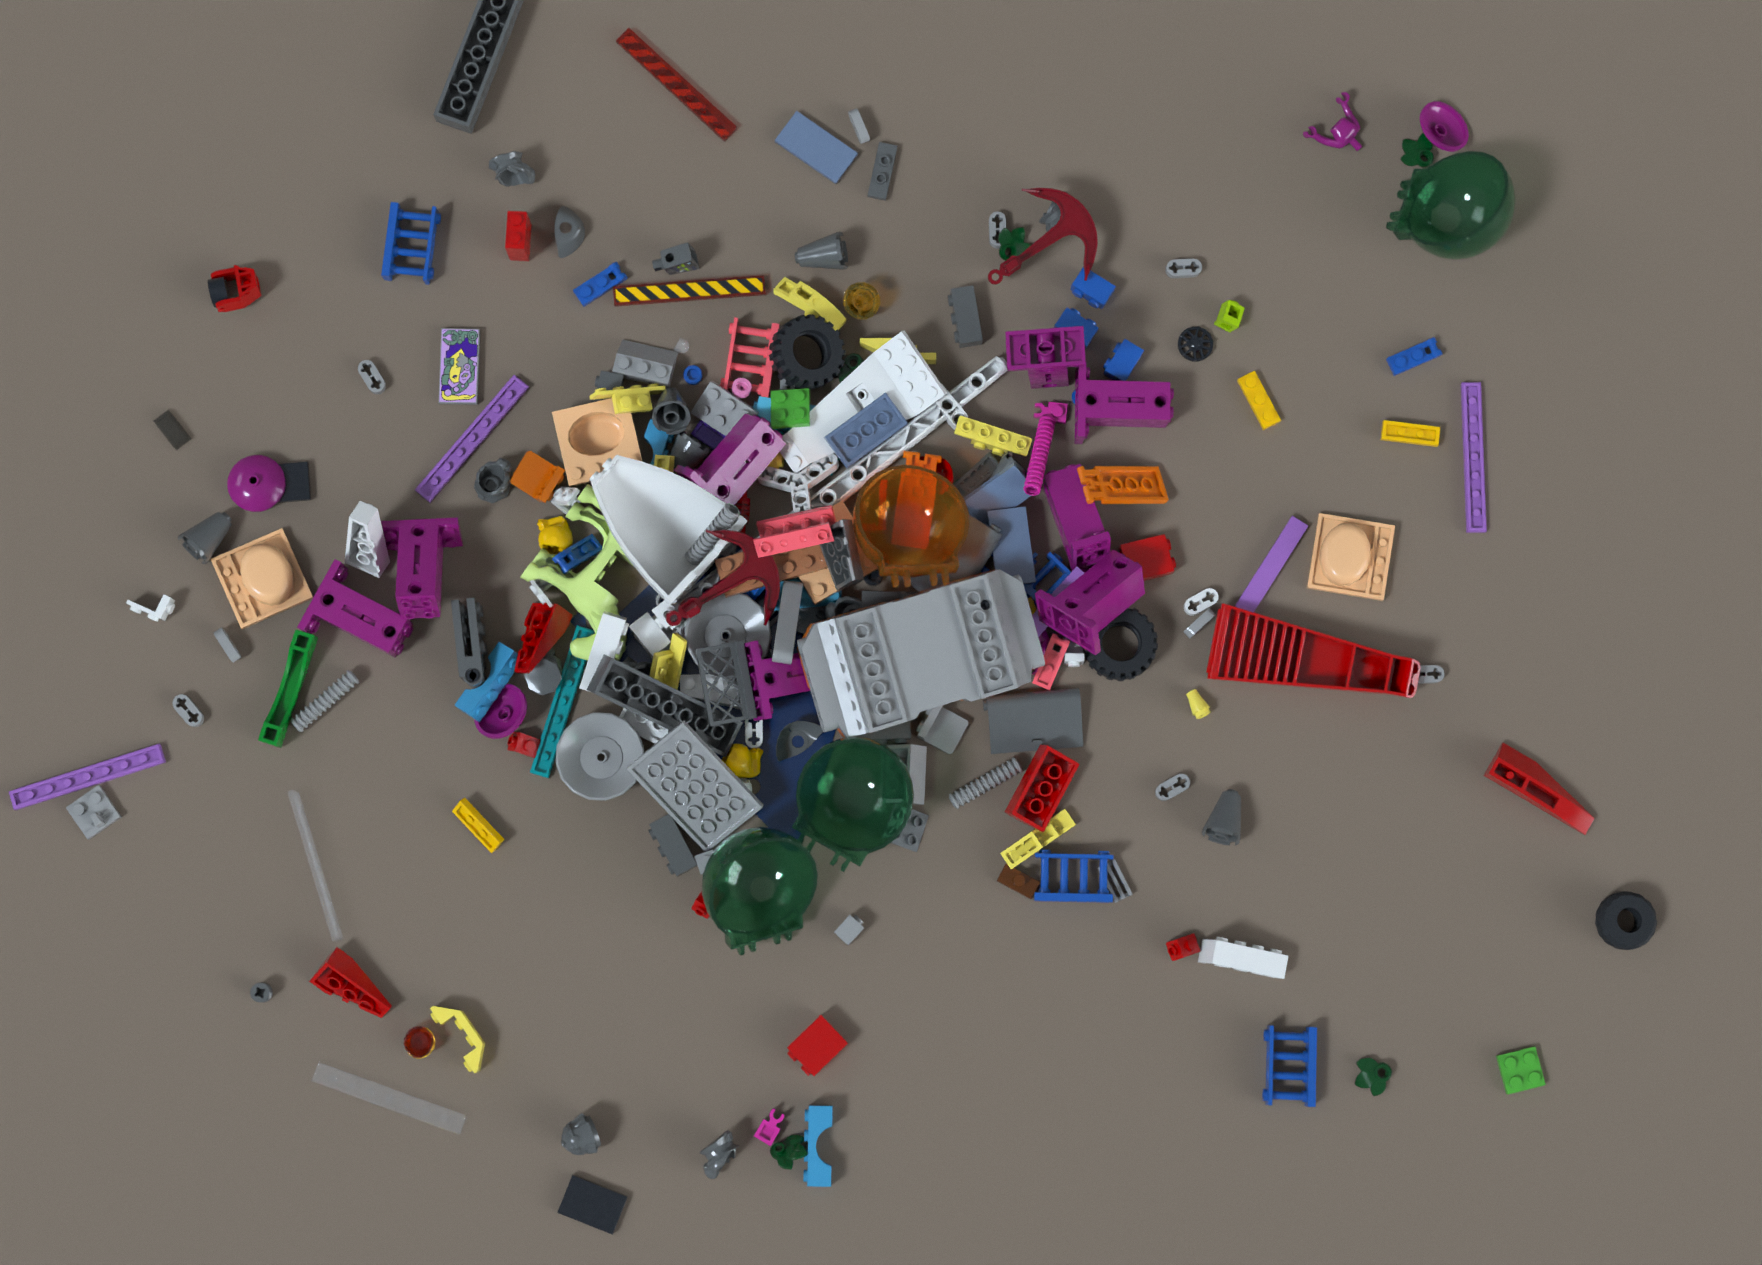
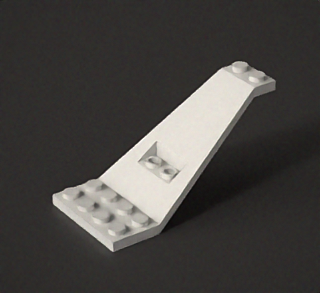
(890, 369)

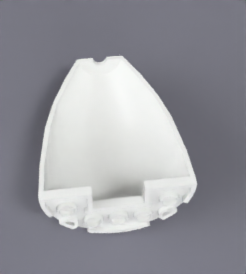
(657, 521)

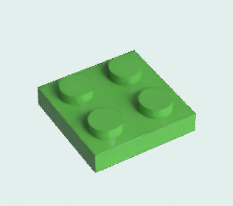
(790, 408)
(1520, 1070)

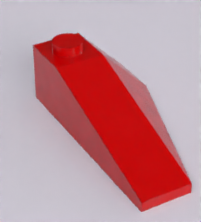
(543, 630)
(346, 979)

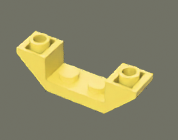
(474, 1058)

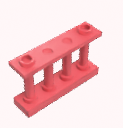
(765, 371)
(795, 531)

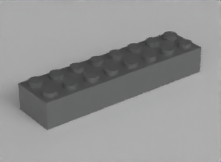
(476, 63)
(660, 703)

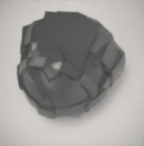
(580, 1136)

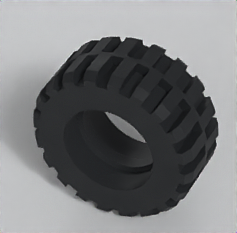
(828, 342)
(1140, 661)

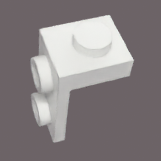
(565, 498)
(538, 587)
(164, 608)
(1074, 655)

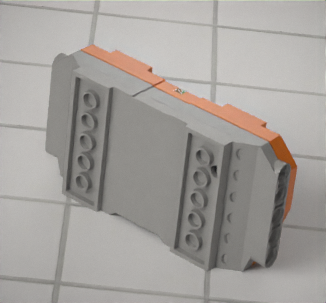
(920, 653)

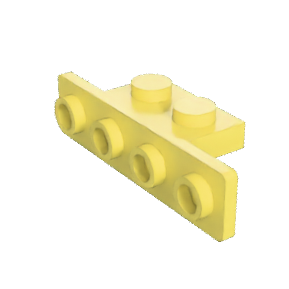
(629, 400)
(992, 437)
(668, 664)

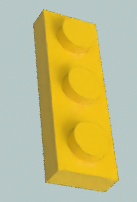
(1259, 400)
(1410, 433)
(478, 825)

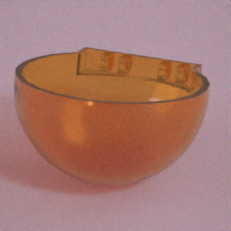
(911, 523)

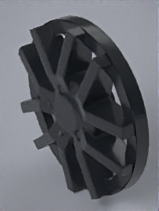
(1195, 344)

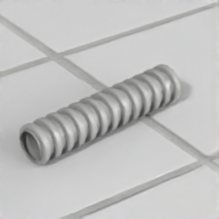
(706, 541)
(324, 701)
(985, 783)

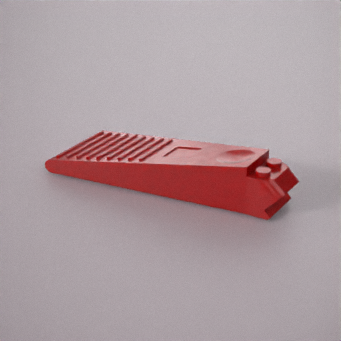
(1279, 653)

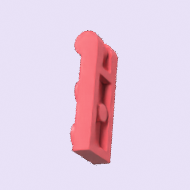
(1046, 674)

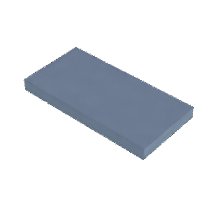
(816, 147)
(866, 430)
(998, 493)
(1014, 549)

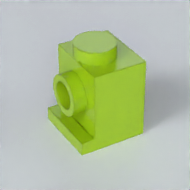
(1229, 316)

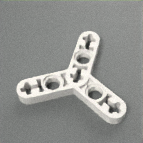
(802, 477)

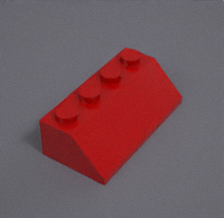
(1042, 787)

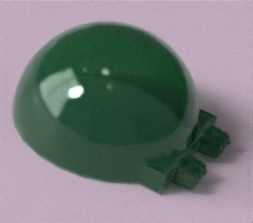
(1456, 206)
(853, 798)
(758, 886)

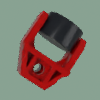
(247, 286)

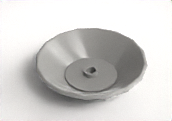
(734, 615)
(579, 752)

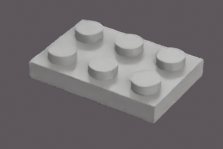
(721, 408)

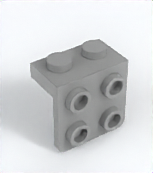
(942, 729)

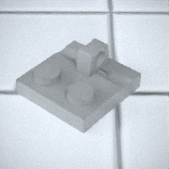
(93, 812)

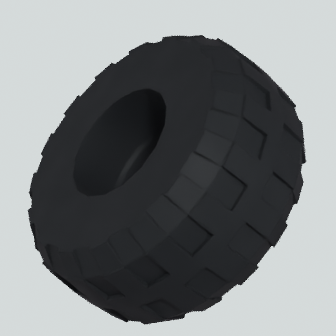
(1643, 915)

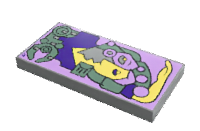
(459, 366)

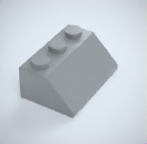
(645, 363)
(915, 759)

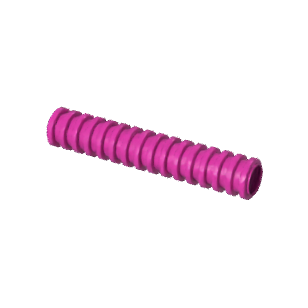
(1039, 455)

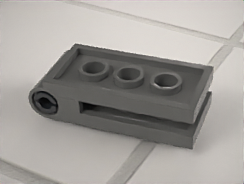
(470, 665)

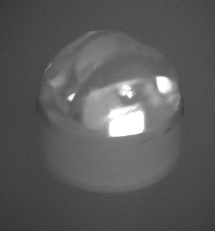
(682, 346)

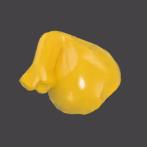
(554, 534)
(742, 761)

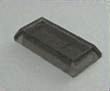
(172, 429)

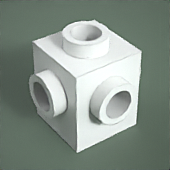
(660, 612)

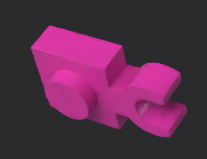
(1055, 410)
(768, 1130)

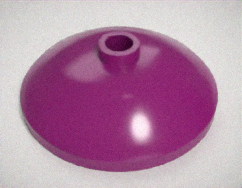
(1443, 126)
(267, 489)
(504, 714)

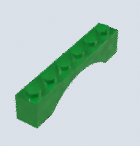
(297, 664)

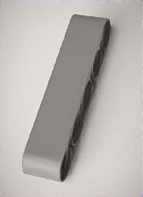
(787, 622)

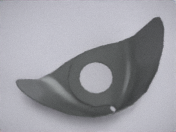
(570, 241)
(807, 730)

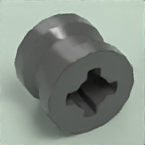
(265, 992)

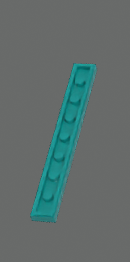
(560, 709)

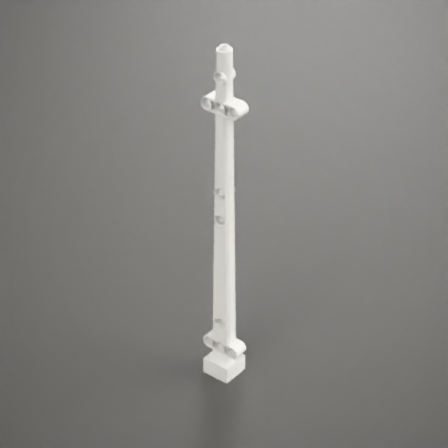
(841, 488)

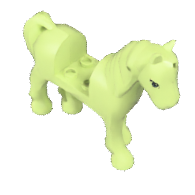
(580, 587)

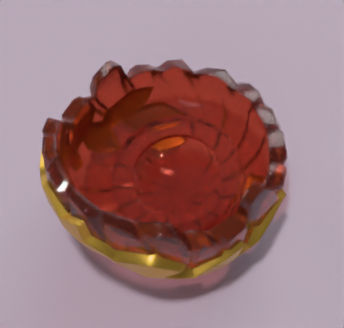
(419, 1042)

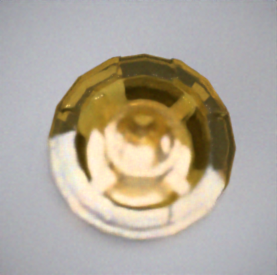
(861, 300)

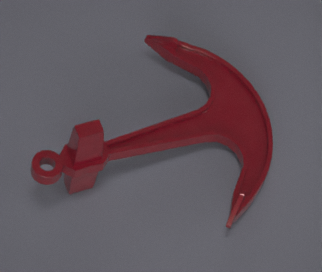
(1073, 221)
(751, 568)

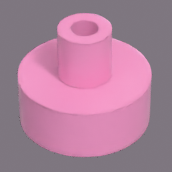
(741, 388)

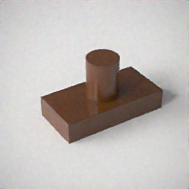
(1018, 881)

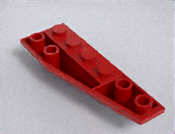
(1536, 786)

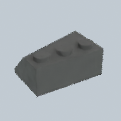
(843, 555)

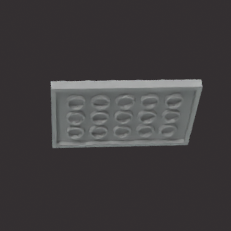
(695, 786)

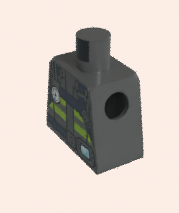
(677, 259)

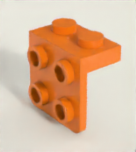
(537, 477)

